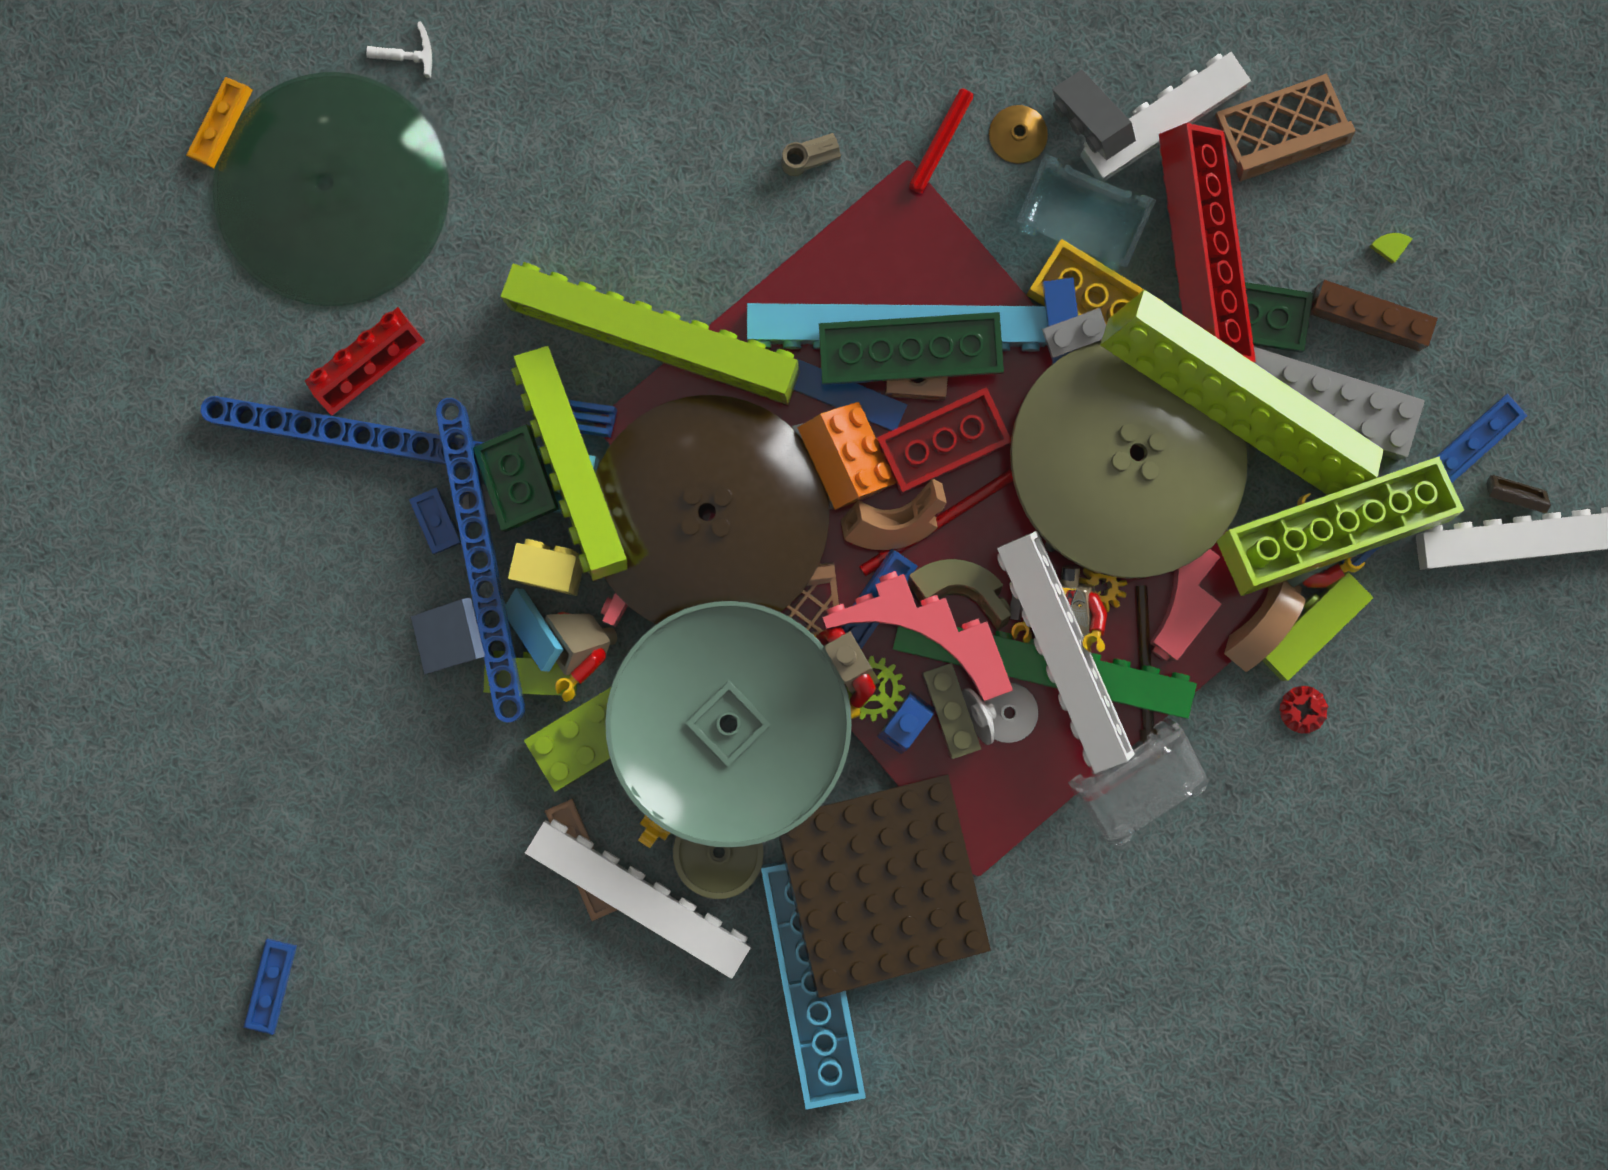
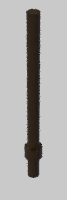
(1144, 654)

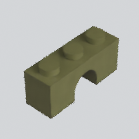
(951, 711)

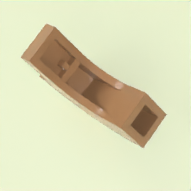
(895, 527)
(1267, 627)

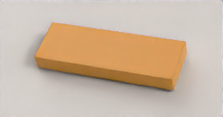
(219, 122)

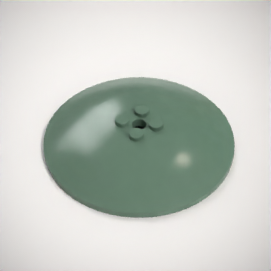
(714, 782)

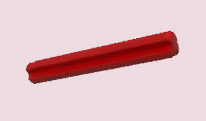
(941, 140)

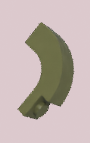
(963, 579)

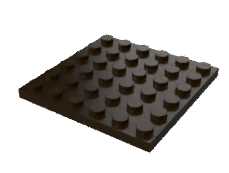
(883, 886)

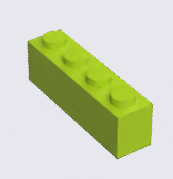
(1317, 625)

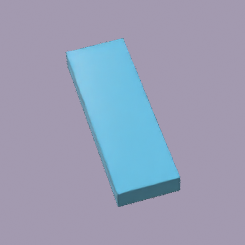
(533, 630)

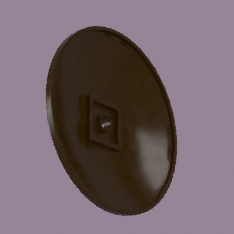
(765, 498)

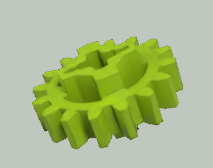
(882, 698)

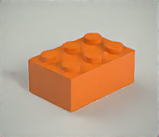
(846, 455)

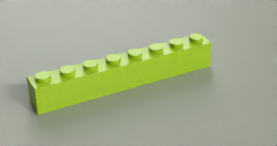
(570, 464)

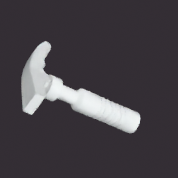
(399, 55)

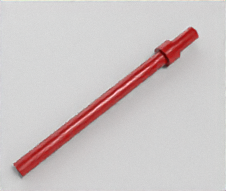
(947, 516)

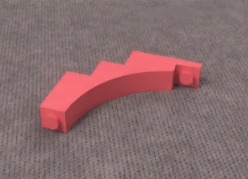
(1188, 609)

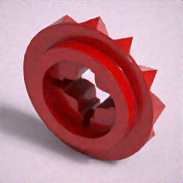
(1291, 716)

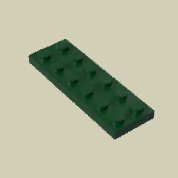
(911, 348)

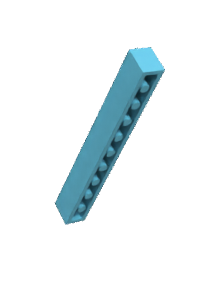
(800, 322)

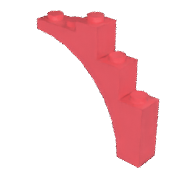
(895, 606)

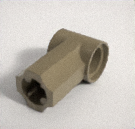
(813, 153)

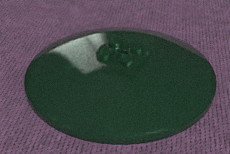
(362, 231)

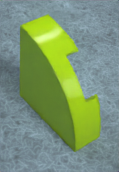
(1391, 245)

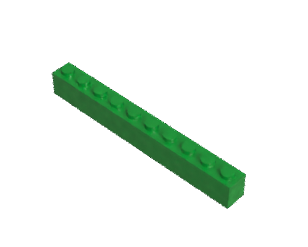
(1124, 684)

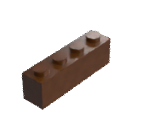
(1372, 315)

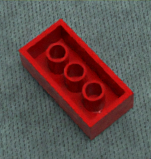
(944, 440)

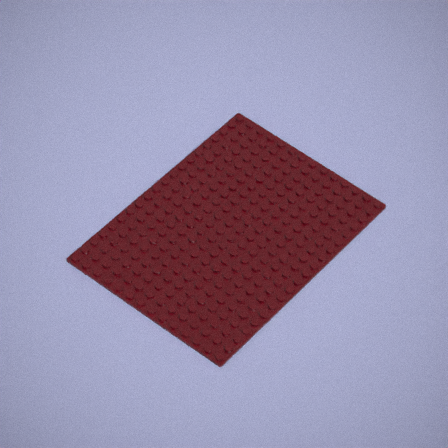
(919, 252)

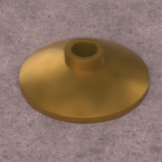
(1013, 147)

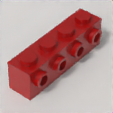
(364, 361)

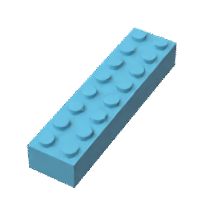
(818, 1026)

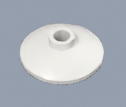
(981, 715)
(1025, 715)

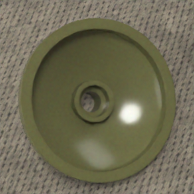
(713, 875)

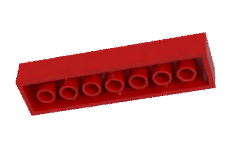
(1206, 234)

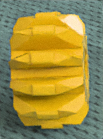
(1109, 595)

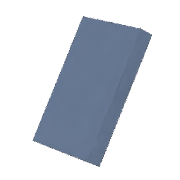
(447, 636)

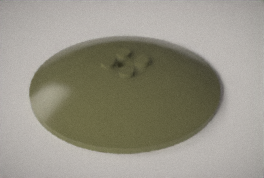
(1089, 492)

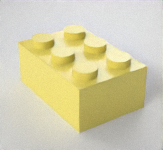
(547, 569)

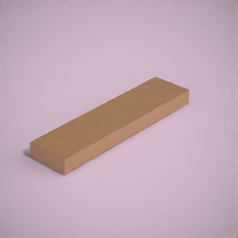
(569, 816)

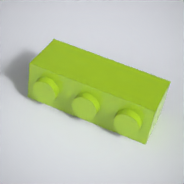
(531, 677)

